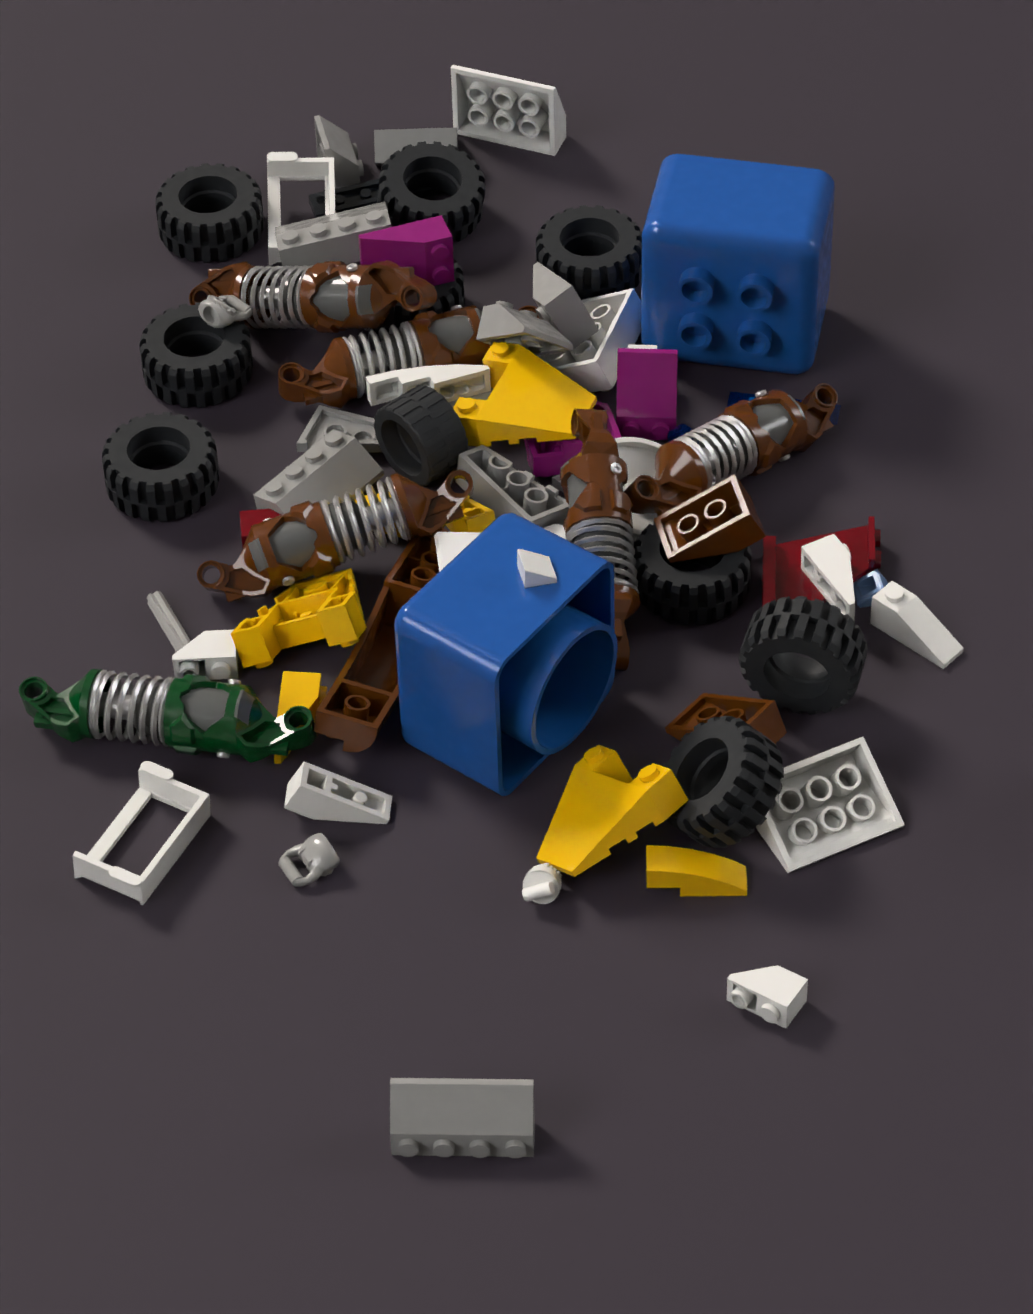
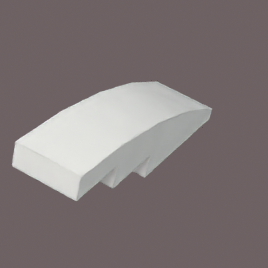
(449, 380)

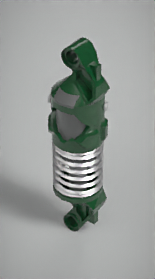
(178, 712)

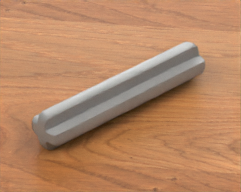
(167, 620)

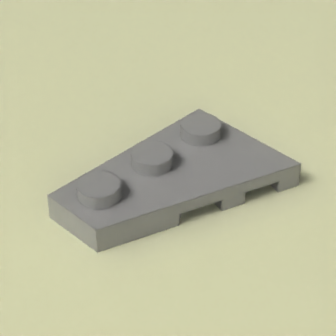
(352, 424)

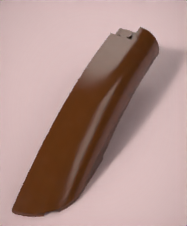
(369, 680)

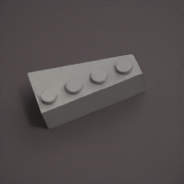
(510, 490)

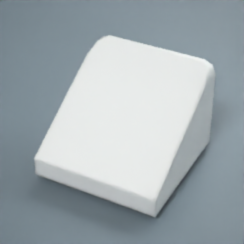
(535, 569)

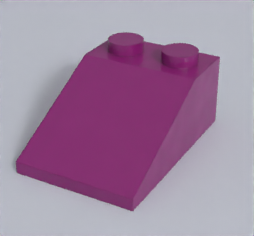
(418, 244)
(646, 392)

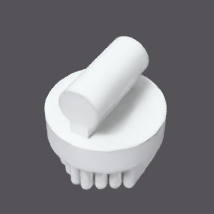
(542, 884)

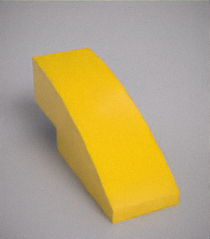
(694, 872)

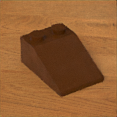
(710, 523)
(758, 713)

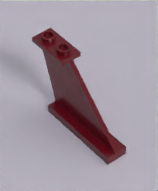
(782, 562)

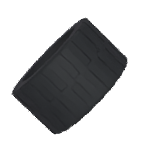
(420, 435)

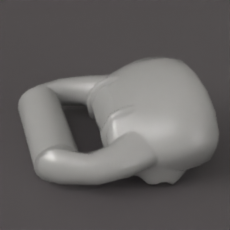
(224, 310)
(317, 856)

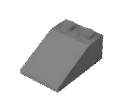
(561, 306)
(522, 327)

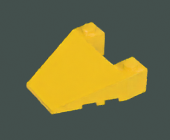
(526, 400)
(303, 614)
(604, 808)

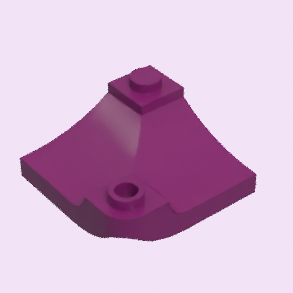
(549, 456)

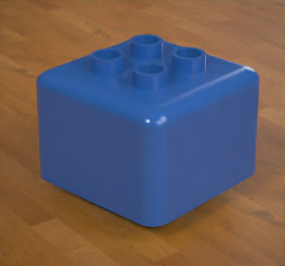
(737, 262)
(502, 669)

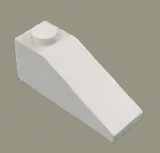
(829, 568)
(913, 624)
(332, 797)

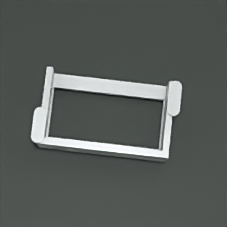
(288, 167)
(154, 783)

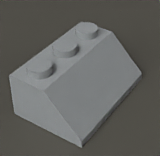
(390, 140)

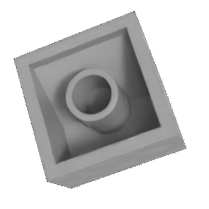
(335, 143)

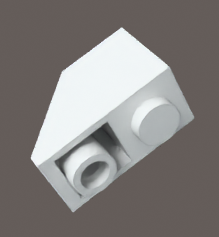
(208, 655)
(769, 993)

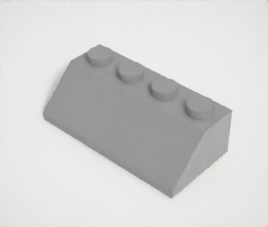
(325, 470)
(462, 1117)

